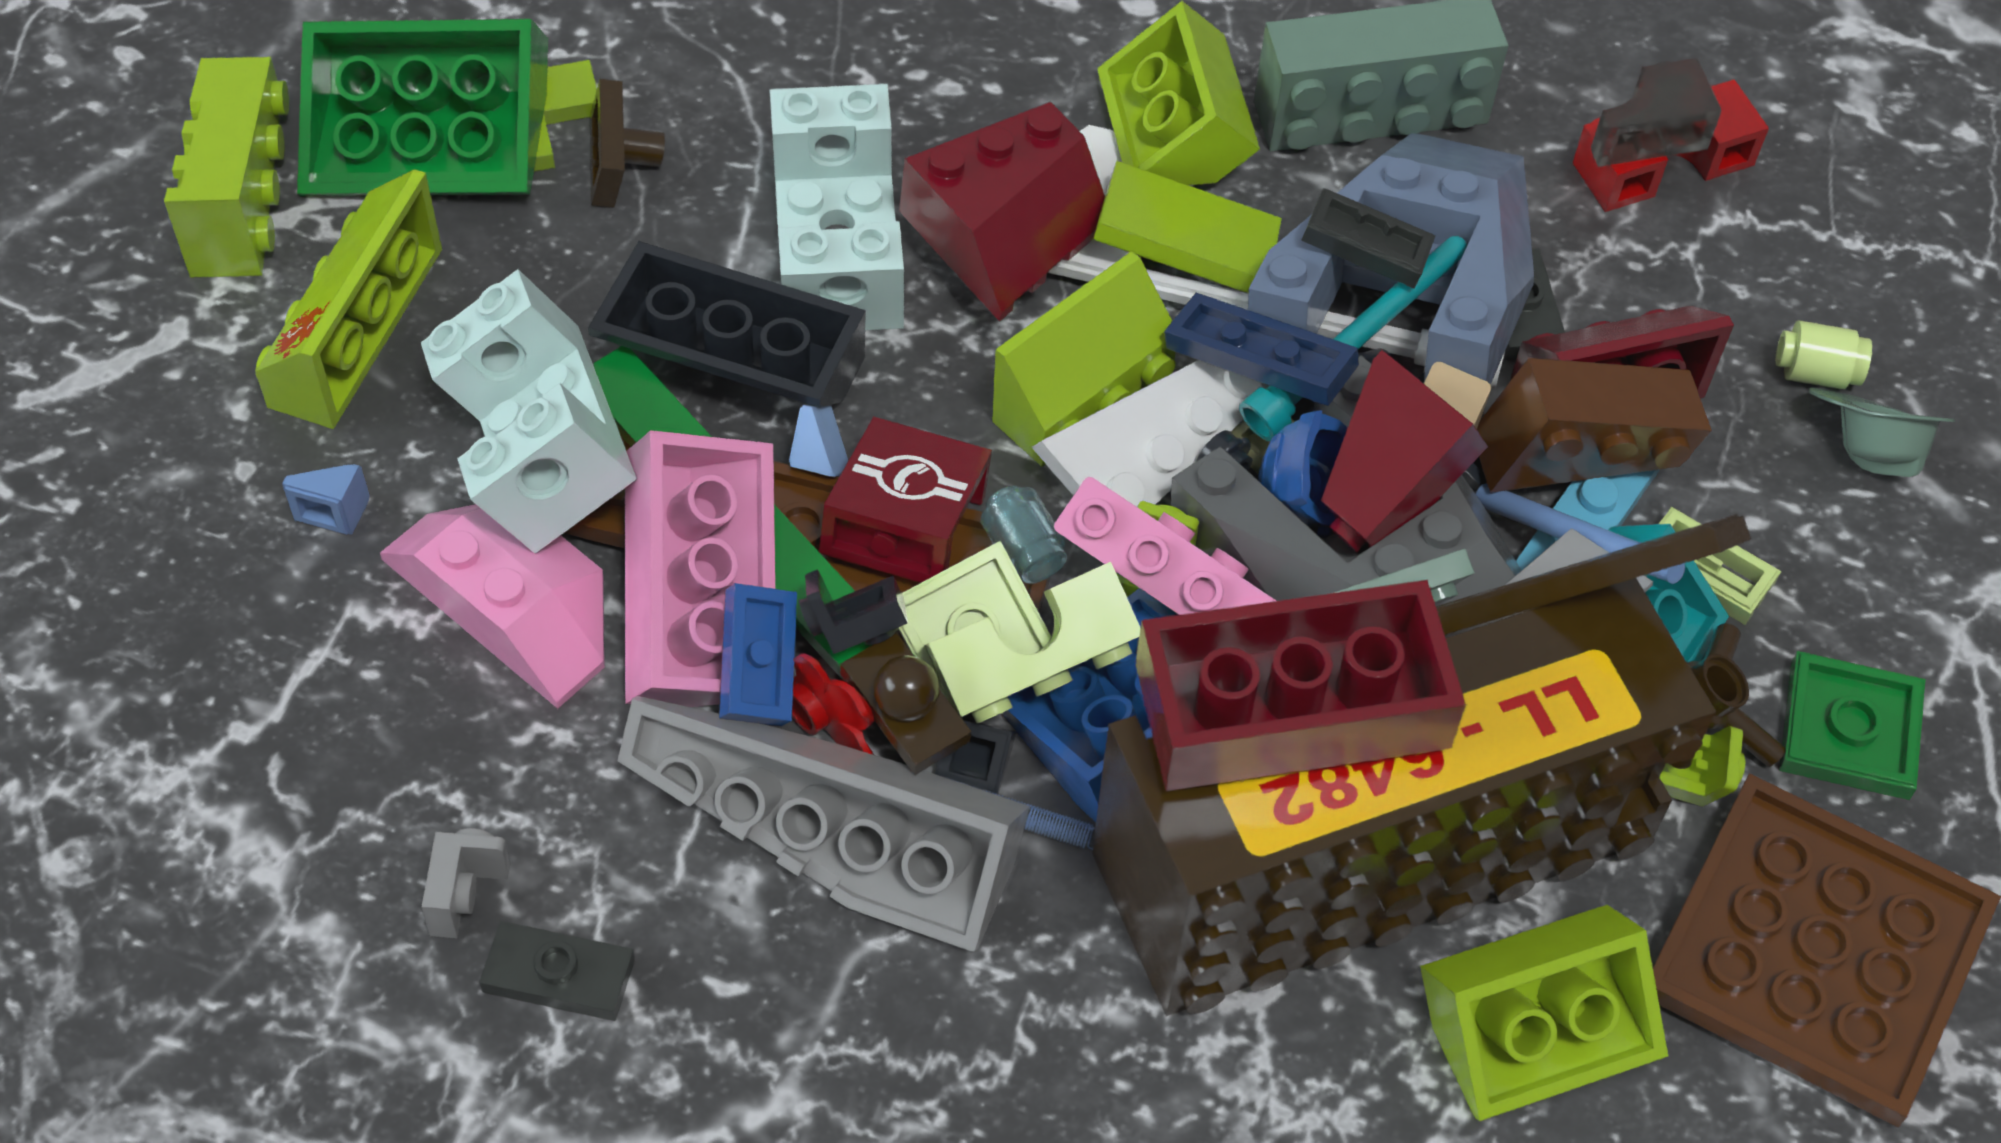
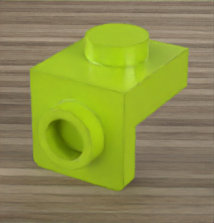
(1713, 772)

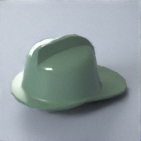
(1882, 436)

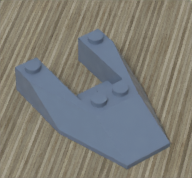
(1449, 193)

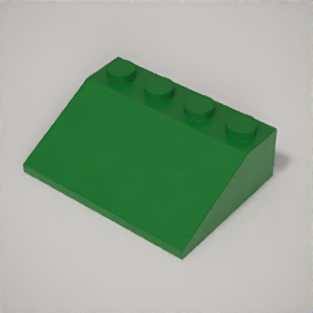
(424, 98)

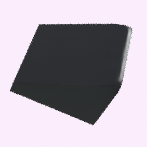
(981, 760)

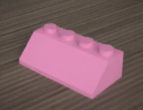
(691, 531)

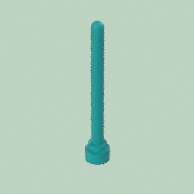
(1271, 408)

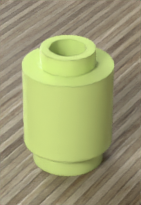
(1824, 355)

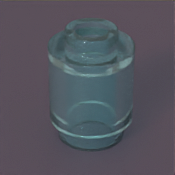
(1026, 532)

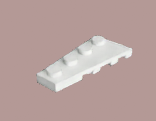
(1150, 434)

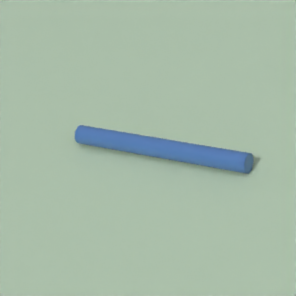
(1558, 523)

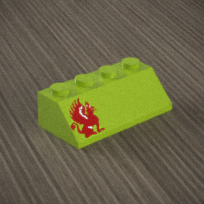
(352, 303)

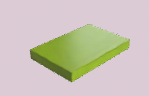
(1185, 227)

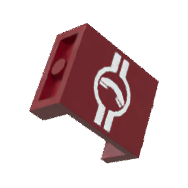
(902, 500)

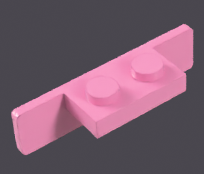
(1154, 553)

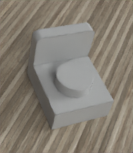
(453, 873)

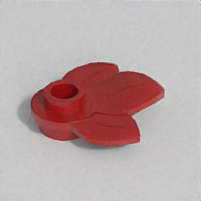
(829, 705)

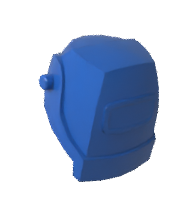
(1300, 467)

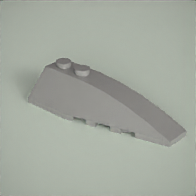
(853, 821)

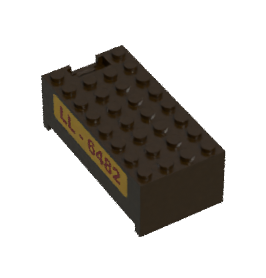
(1300, 867)

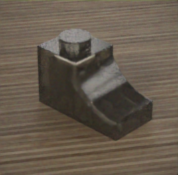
(1667, 116)

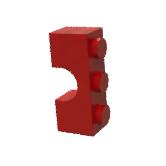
(1732, 148)

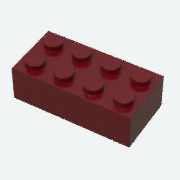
(1298, 684)

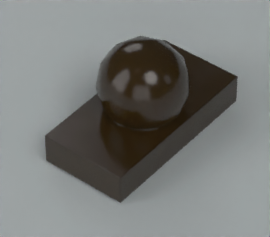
(906, 702)

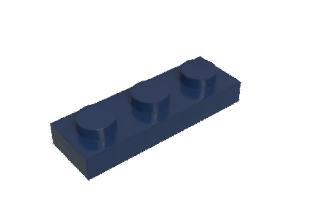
(1262, 348)

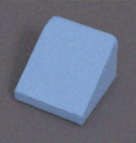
(818, 442)

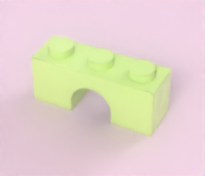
(1089, 622)

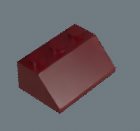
(1660, 338)

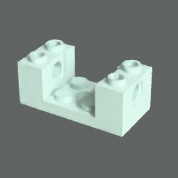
(834, 171)
(543, 413)

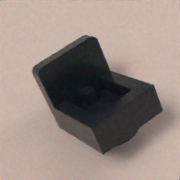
(858, 617)

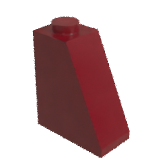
(1396, 455)

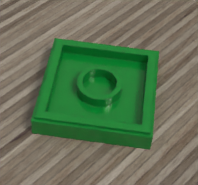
(1853, 725)

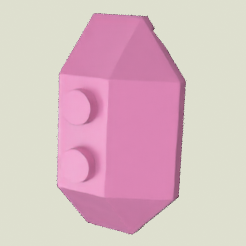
(525, 607)

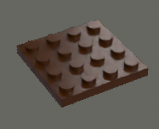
(1823, 949)

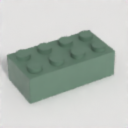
(1378, 73)

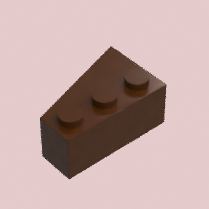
(1588, 423)

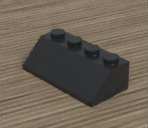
(733, 325)

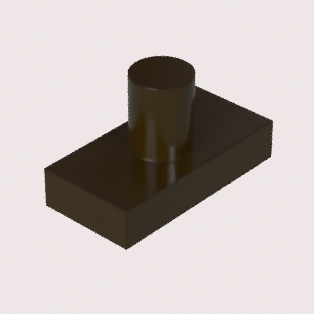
(614, 145)

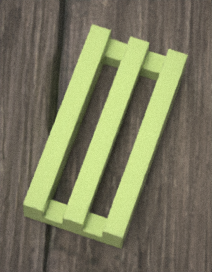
(1733, 592)

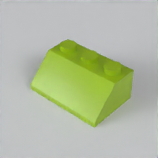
(1178, 101)
(1082, 355)
(1546, 1010)

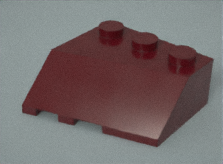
(1005, 202)

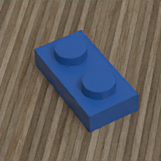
(758, 655)

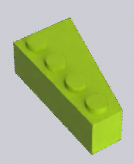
(229, 167)

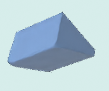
(328, 497)

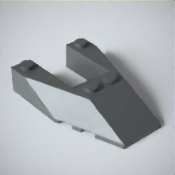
(1294, 562)

